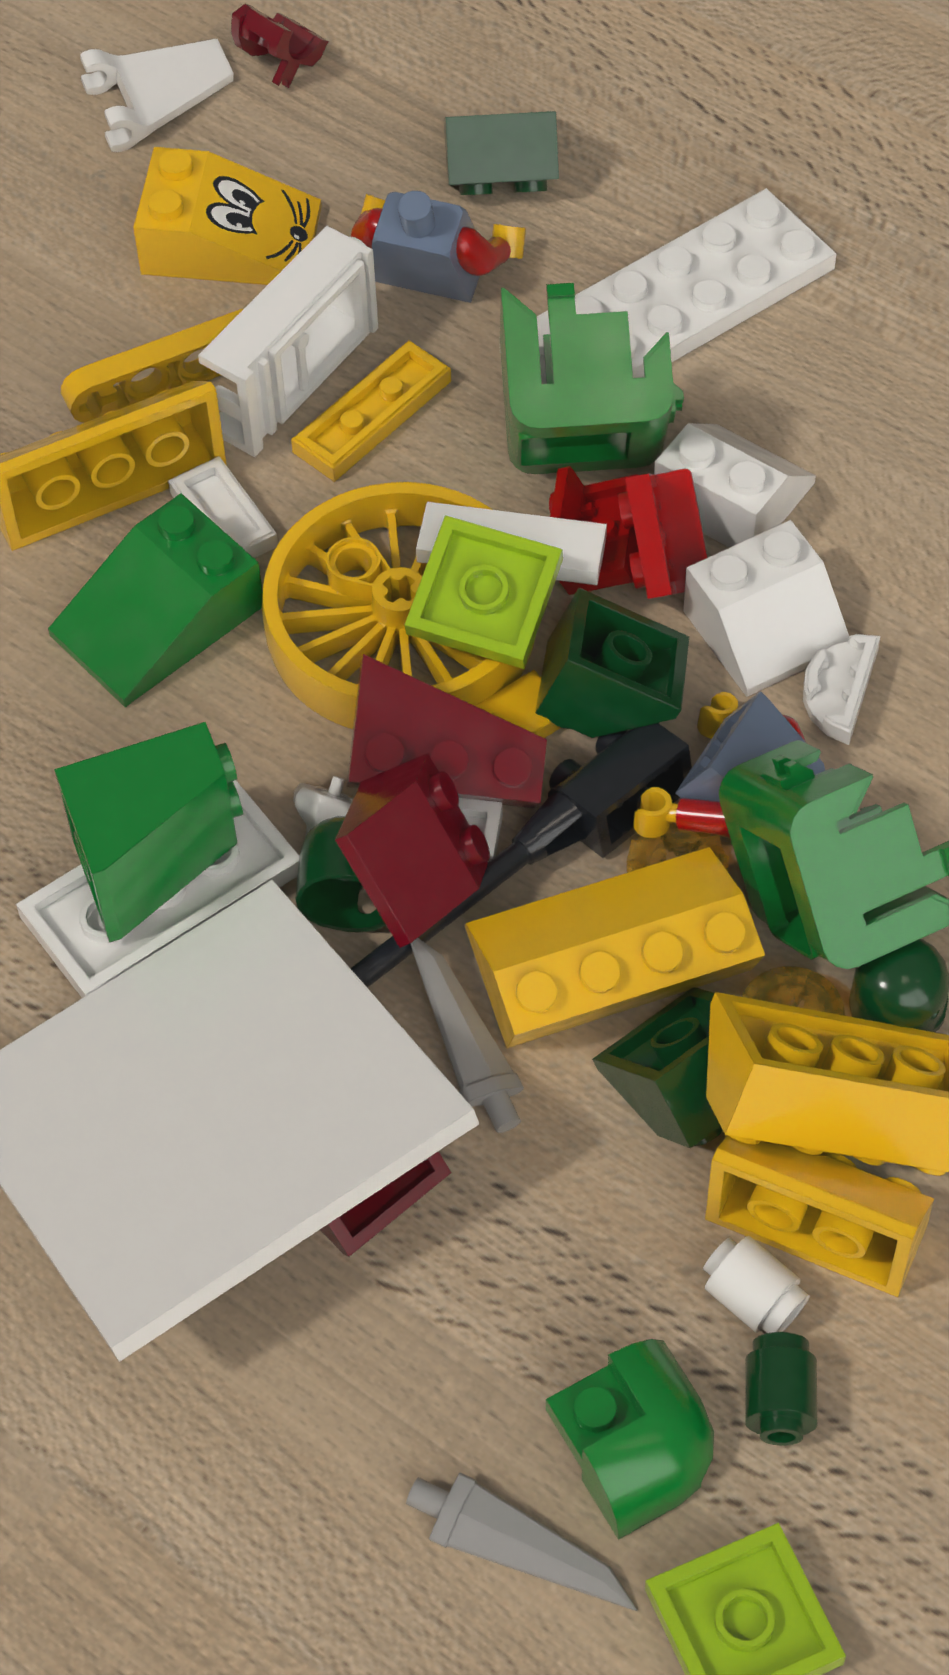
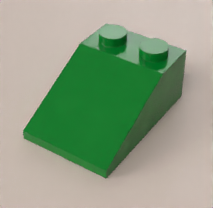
(159, 600)

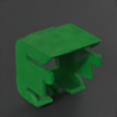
(591, 405)
(821, 870)

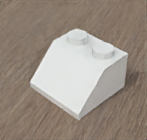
(735, 481)
(764, 607)

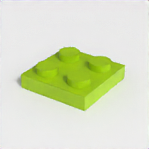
(484, 591)
(745, 1611)

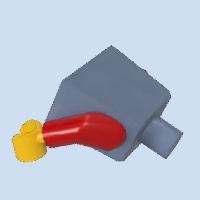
(432, 244)
(735, 738)

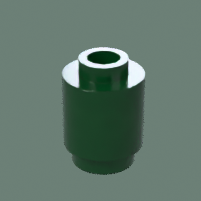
(781, 1388)

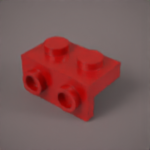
(599, 505)
(666, 529)

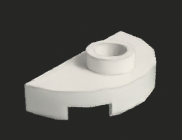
(837, 684)

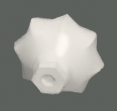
(320, 803)

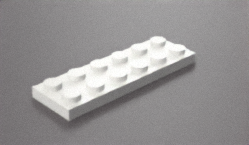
(708, 278)

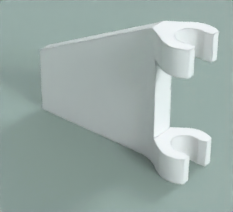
(154, 85)

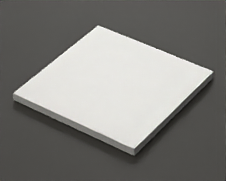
(210, 1116)

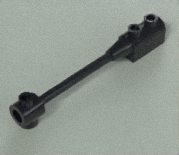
(584, 804)

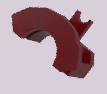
(278, 36)

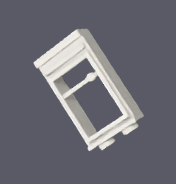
(293, 336)

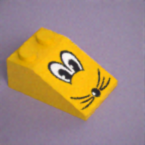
(219, 219)

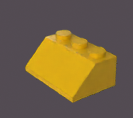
(819, 1210)

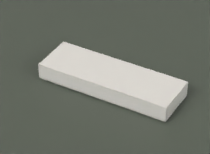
(580, 540)

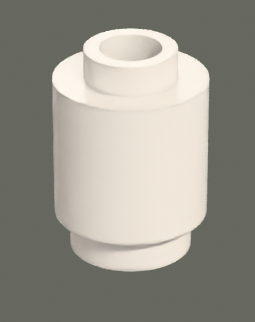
(754, 1285)

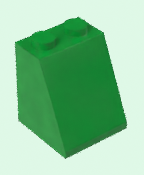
(149, 820)

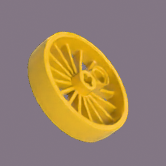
(364, 609)

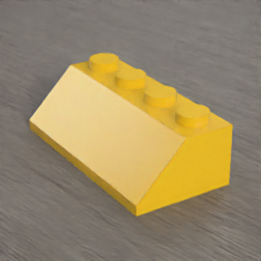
(107, 462)
(613, 945)
(829, 1083)

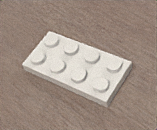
(73, 935)

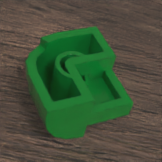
(636, 1434)

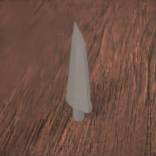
(474, 1055)
(495, 1530)

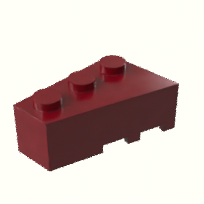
(407, 718)

